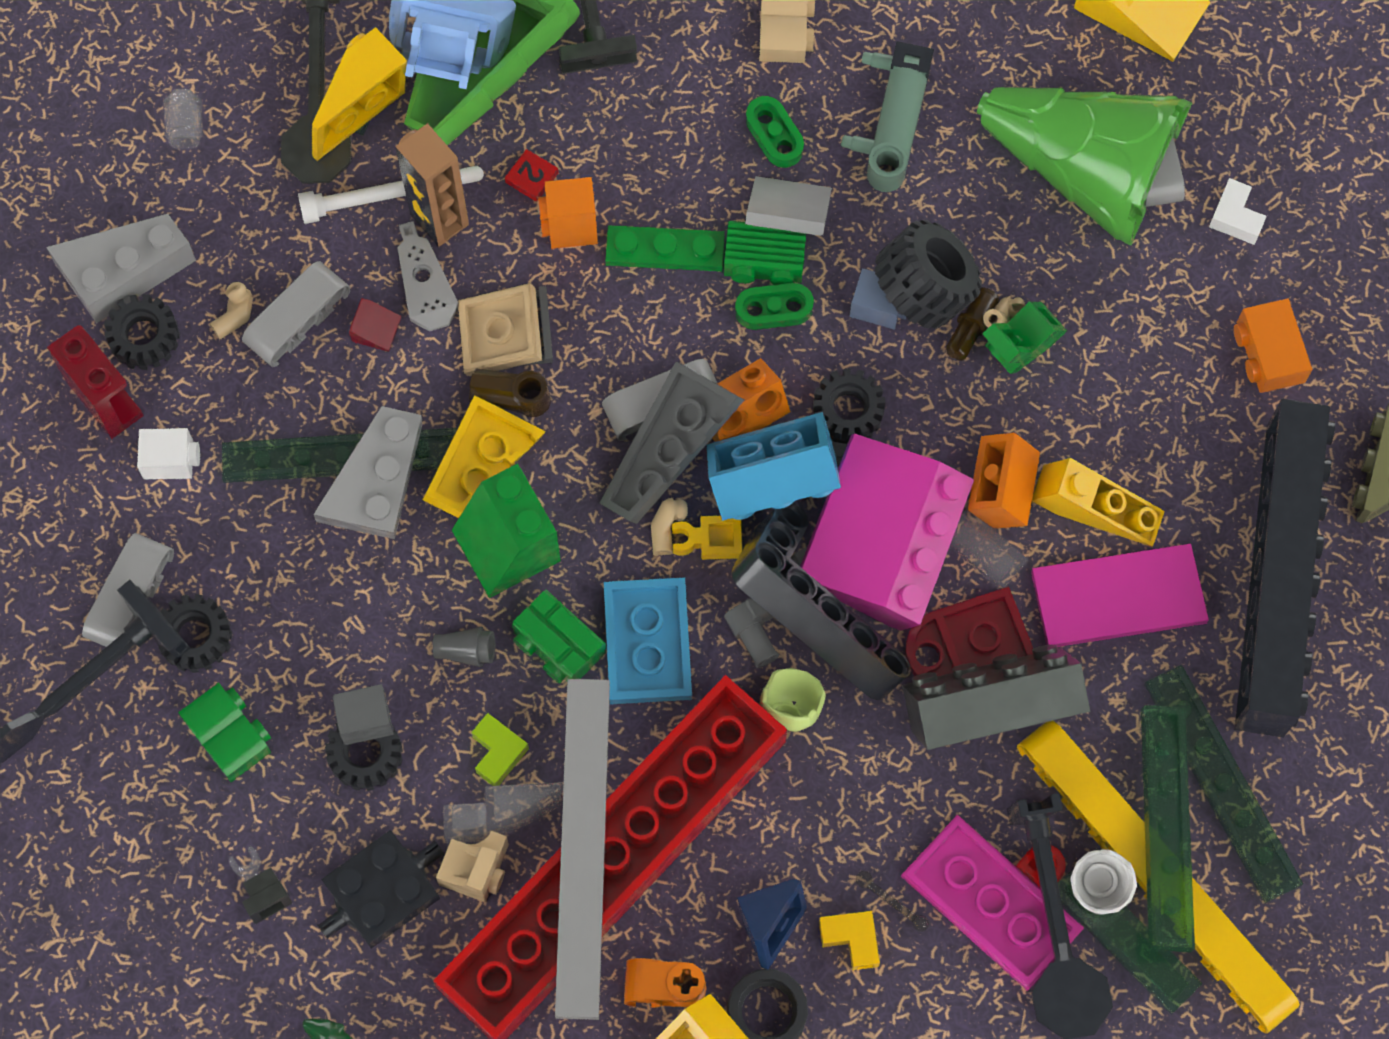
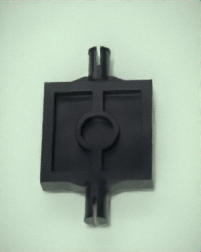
(380, 889)

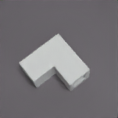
(1233, 217)

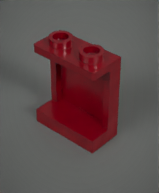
(95, 380)

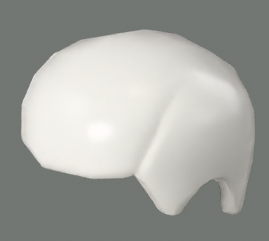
(1103, 881)

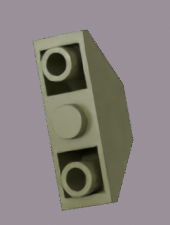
(1375, 498)

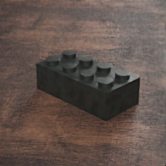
(995, 696)

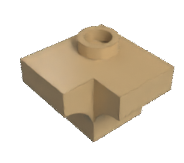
(474, 867)

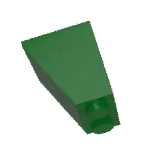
(506, 532)

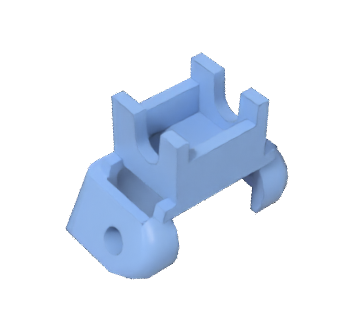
(447, 35)

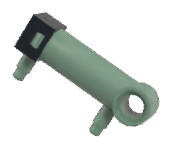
(898, 116)

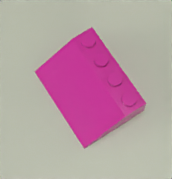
(886, 530)

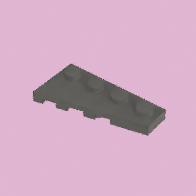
(671, 436)

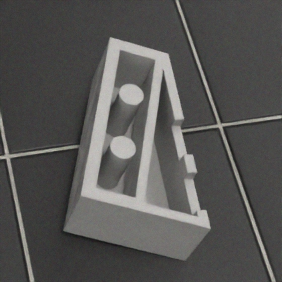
(122, 262)
(375, 477)

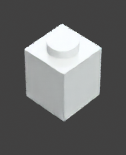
(167, 453)

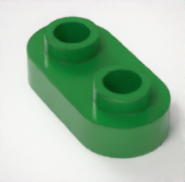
(775, 133)
(773, 305)

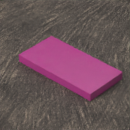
(1119, 595)
(987, 900)

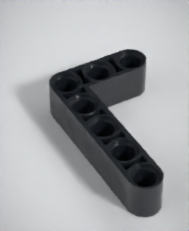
(811, 610)

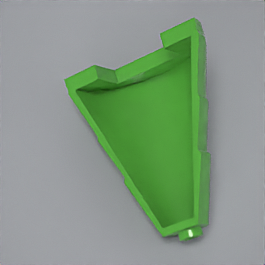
(454, 109)
(1089, 145)

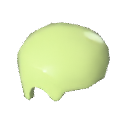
(797, 686)

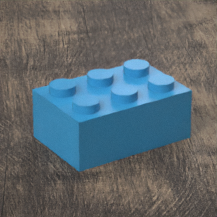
(772, 467)

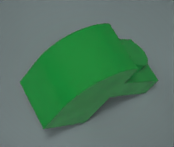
(1024, 336)

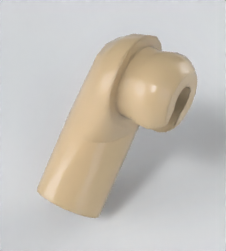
(238, 310)
(1004, 311)
(662, 523)

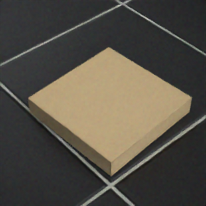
(500, 329)

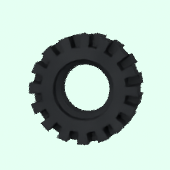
(137, 311)
(853, 385)
(218, 638)
(364, 776)

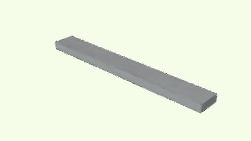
(582, 850)

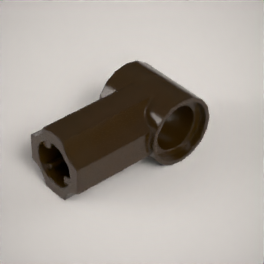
(507, 389)

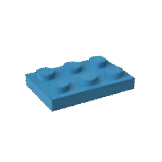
(647, 641)

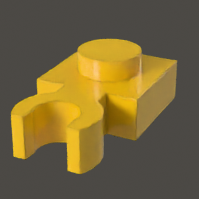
(714, 537)

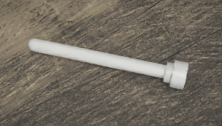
(316, 206)

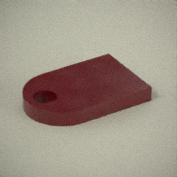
(970, 633)

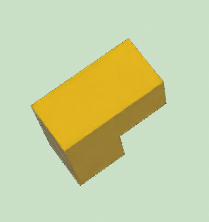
(857, 932)

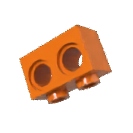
(763, 400)

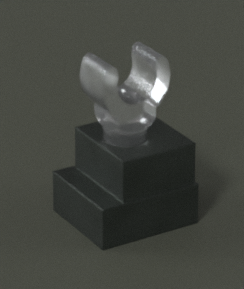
(264, 889)

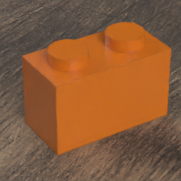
(569, 213)
(1272, 346)
(1004, 480)

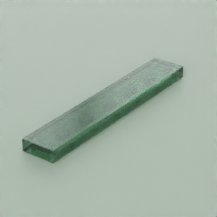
(315, 456)
(1227, 789)
(1167, 829)

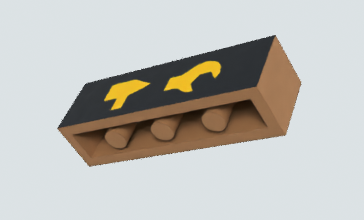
(432, 184)

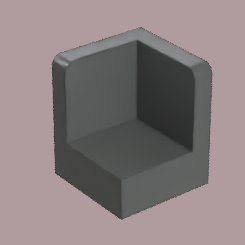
(363, 714)

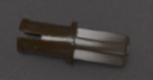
(971, 324)

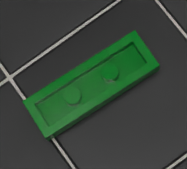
(665, 248)

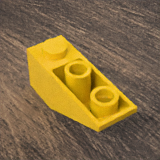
(1092, 499)

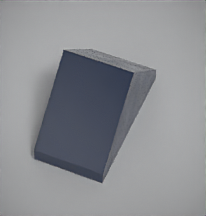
(771, 917)

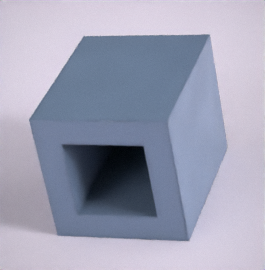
(871, 304)

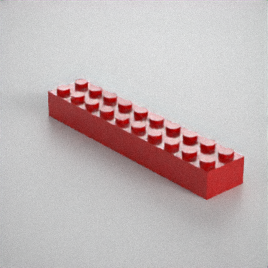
(646, 828)

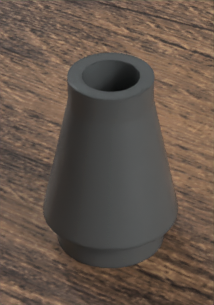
(466, 646)

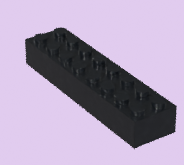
(1283, 569)

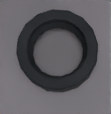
(778, 980)

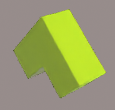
(503, 746)

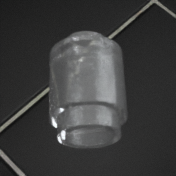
(183, 119)

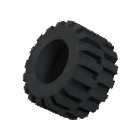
(928, 274)

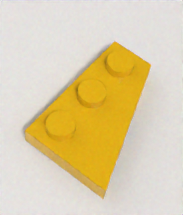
(481, 448)

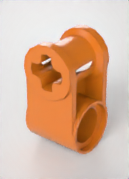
(656, 982)

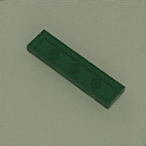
(1128, 942)

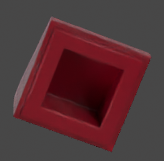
(374, 325)

